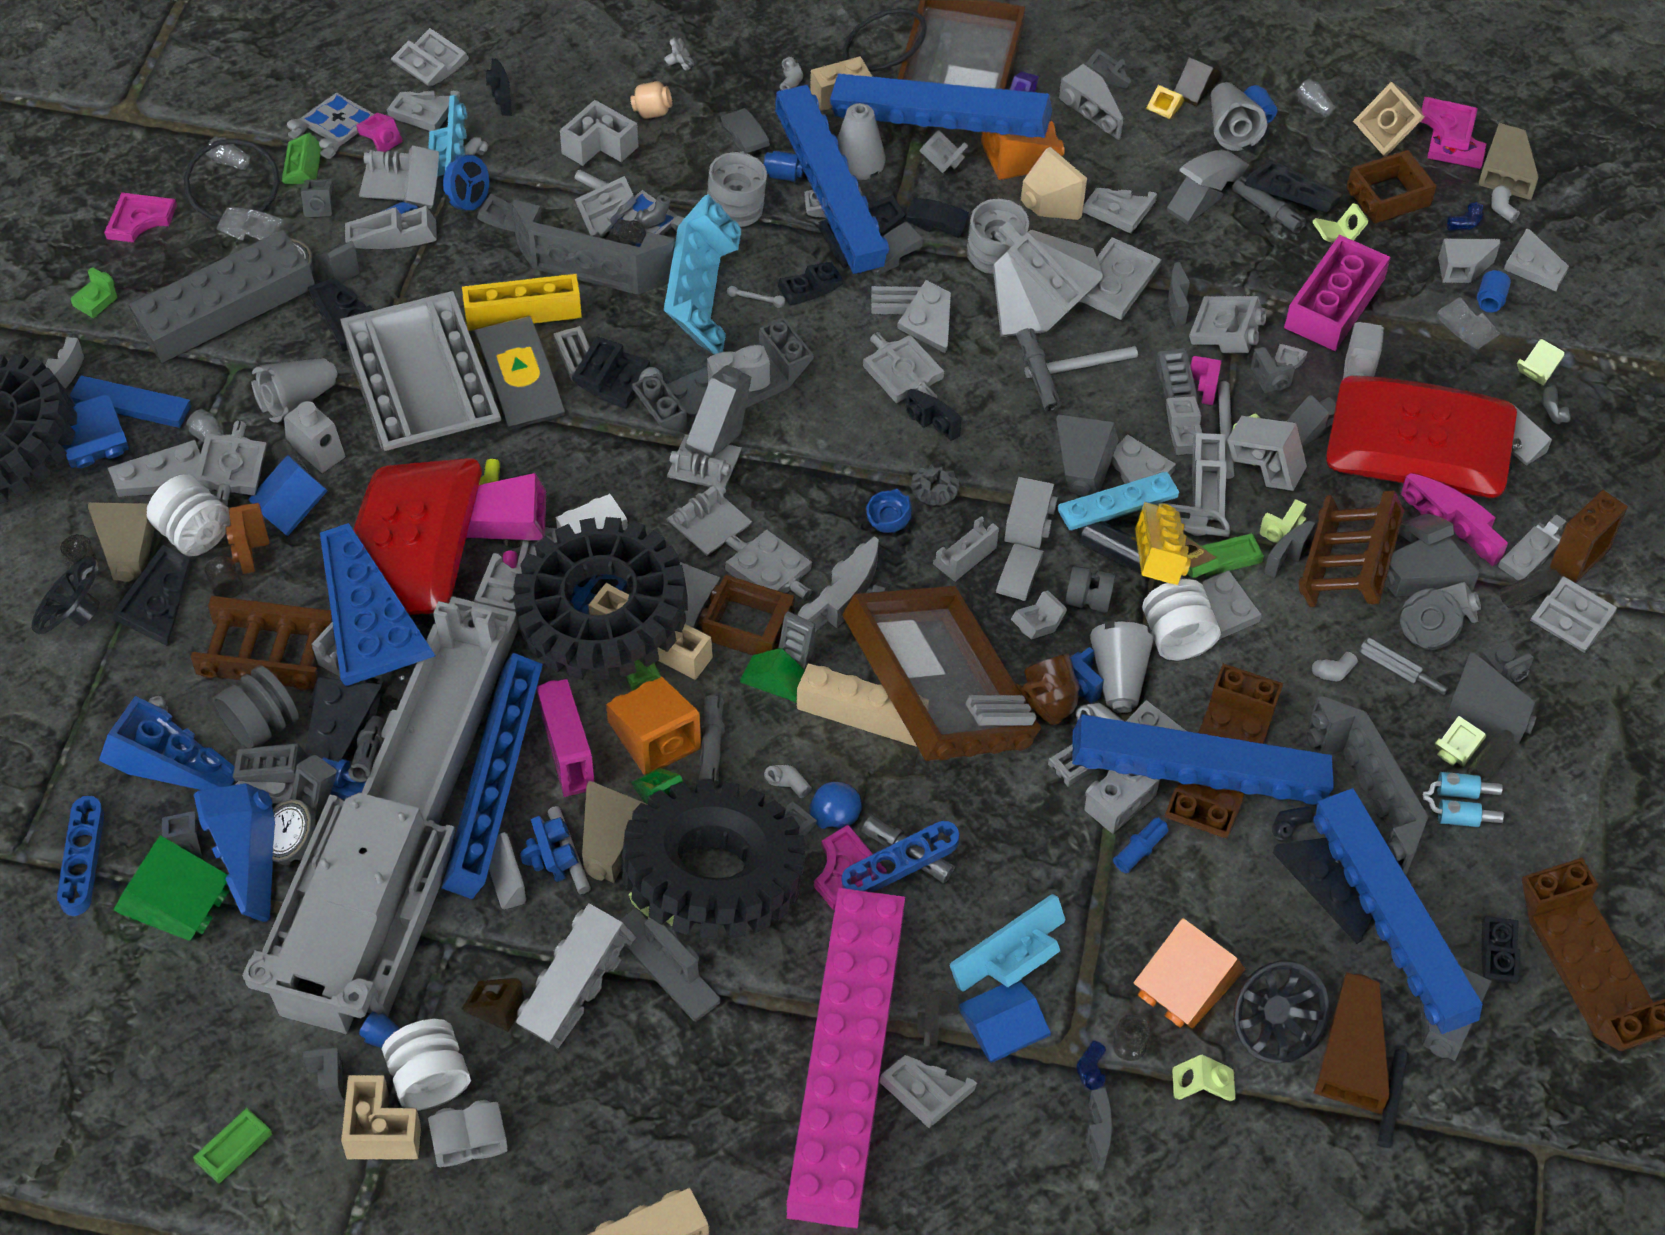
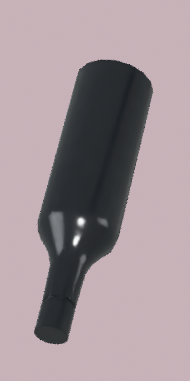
(1113, 545)

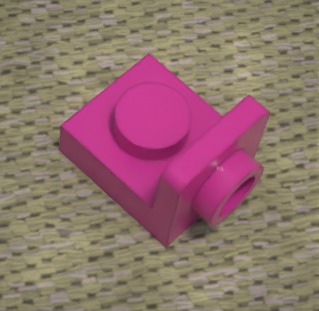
(381, 130)
(1207, 372)

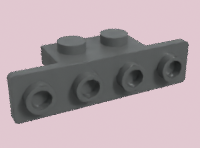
(670, 964)

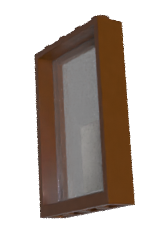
(965, 43)
(929, 663)

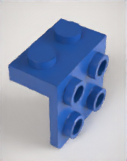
(96, 433)

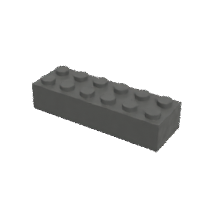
(222, 296)

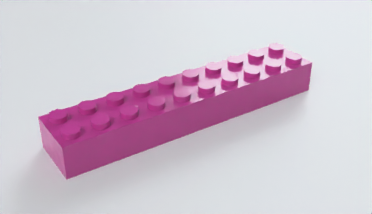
(846, 1060)

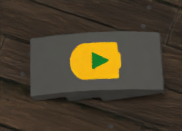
(519, 372)

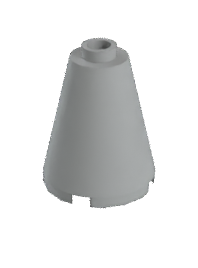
(1236, 117)
(861, 142)
(287, 384)
(1122, 662)

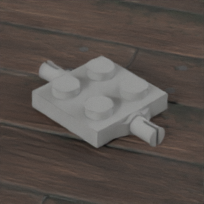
(902, 367)
(231, 463)
(769, 564)

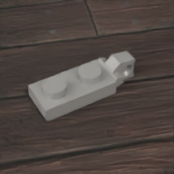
(1533, 549)

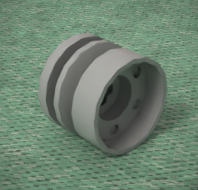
(739, 186)
(985, 221)

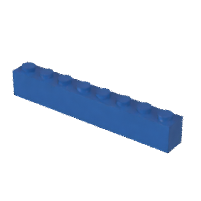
(945, 105)
(831, 179)
(1201, 759)
(492, 777)
(1397, 912)

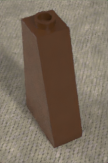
(1355, 1050)

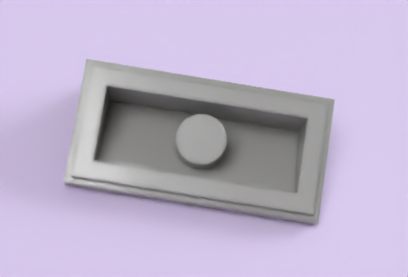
(1533, 439)
(506, 874)

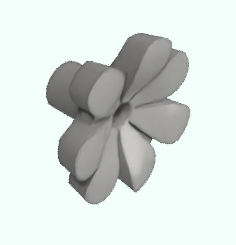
(679, 54)

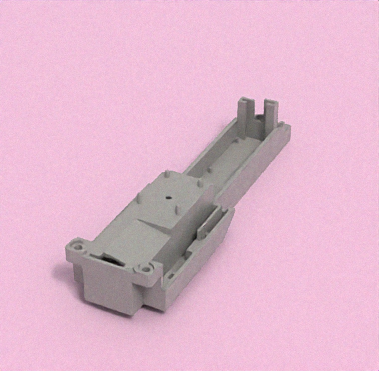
(360, 915)

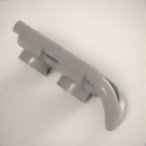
(1198, 521)

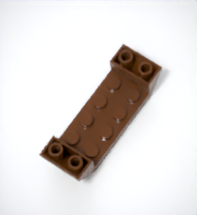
(1238, 710)
(1590, 957)

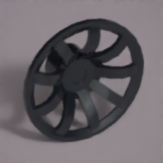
(77, 606)
(1276, 1010)

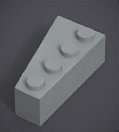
(574, 975)

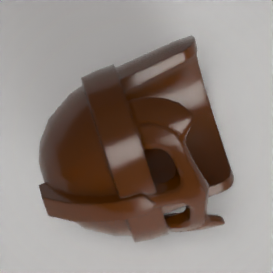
(1051, 688)

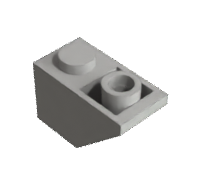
(1466, 258)

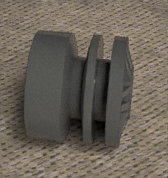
(257, 706)

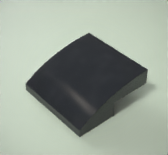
(609, 372)

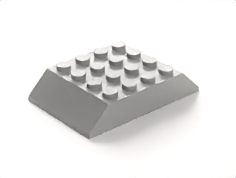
(418, 371)

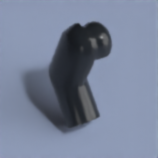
(1288, 819)

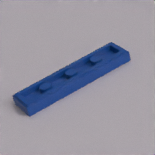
(134, 401)

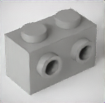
(1029, 513)
(1119, 798)

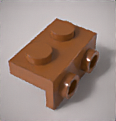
(245, 533)

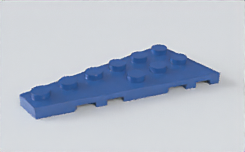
(367, 617)

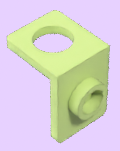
(1331, 230)
(1541, 362)
(1207, 1075)

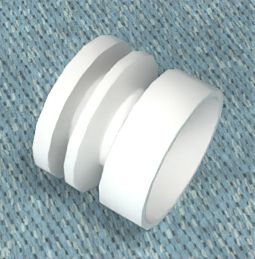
(188, 515)
(1181, 620)
(426, 1064)

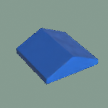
(288, 495)
(1004, 1020)

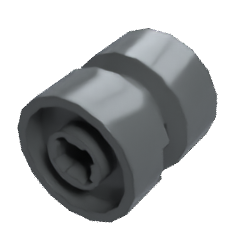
(1079, 589)

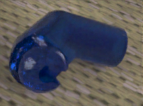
(1467, 221)
(1088, 1068)

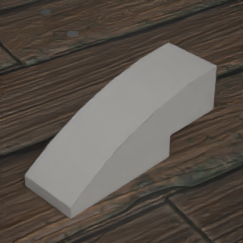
(1215, 169)
(392, 229)
(1209, 472)

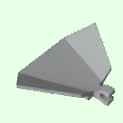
(1040, 279)

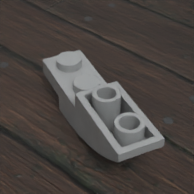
(848, 578)

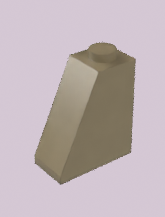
(1510, 163)
(123, 536)
(604, 830)

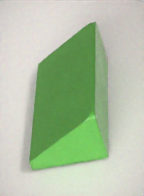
(301, 160)

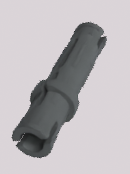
(1277, 210)
(1034, 358)
(711, 731)
(368, 742)
(888, 836)

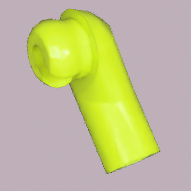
(491, 473)

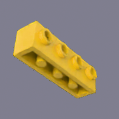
(541, 298)
(1162, 543)

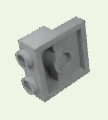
(1228, 322)

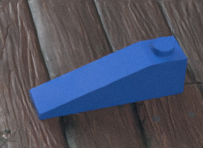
(155, 748)
(244, 835)

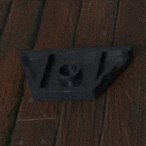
(1325, 880)

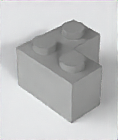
(598, 130)
(1272, 446)

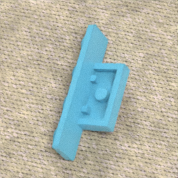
(450, 139)
(1118, 501)
(1012, 949)

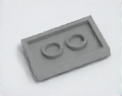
(1125, 276)

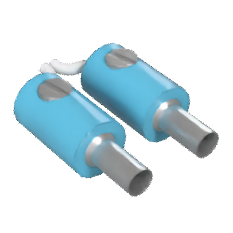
(1462, 812)

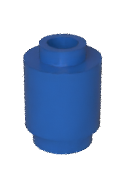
(1263, 99)
(783, 166)
(1493, 291)

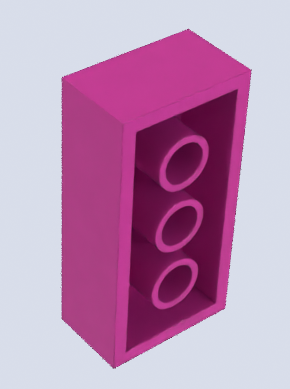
(1337, 292)

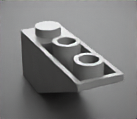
(1090, 96)

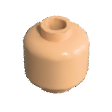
(651, 100)

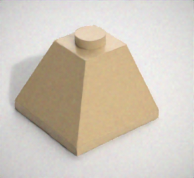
(1389, 118)
(1054, 188)

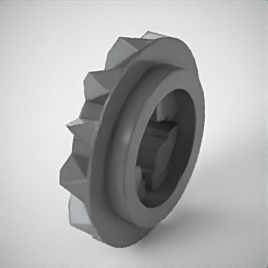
(939, 495)

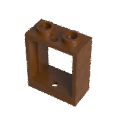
(1409, 172)
(1588, 536)
(749, 595)

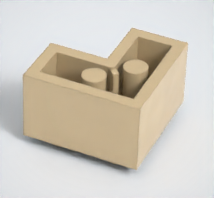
(824, 78)
(373, 1128)

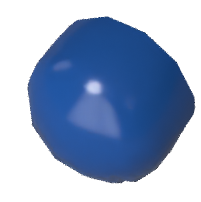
(889, 511)
(835, 805)

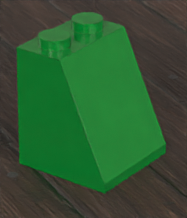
(173, 891)

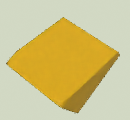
(1165, 102)

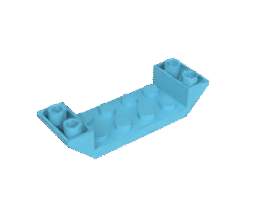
(692, 282)

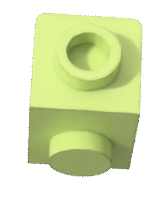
(1276, 528)
(1459, 742)

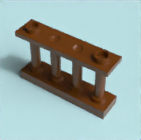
(1374, 559)
(258, 617)

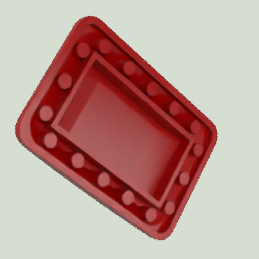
(1422, 429)
(418, 526)

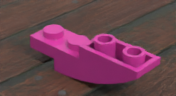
(1468, 517)

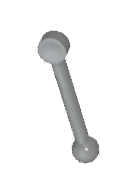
(778, 301)

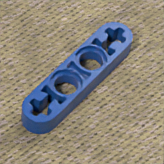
(897, 854)
(77, 855)

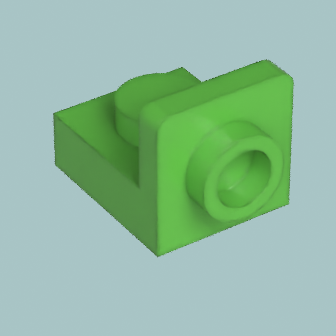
(96, 294)

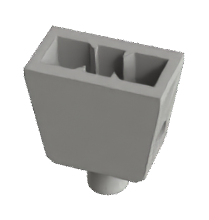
(308, 428)

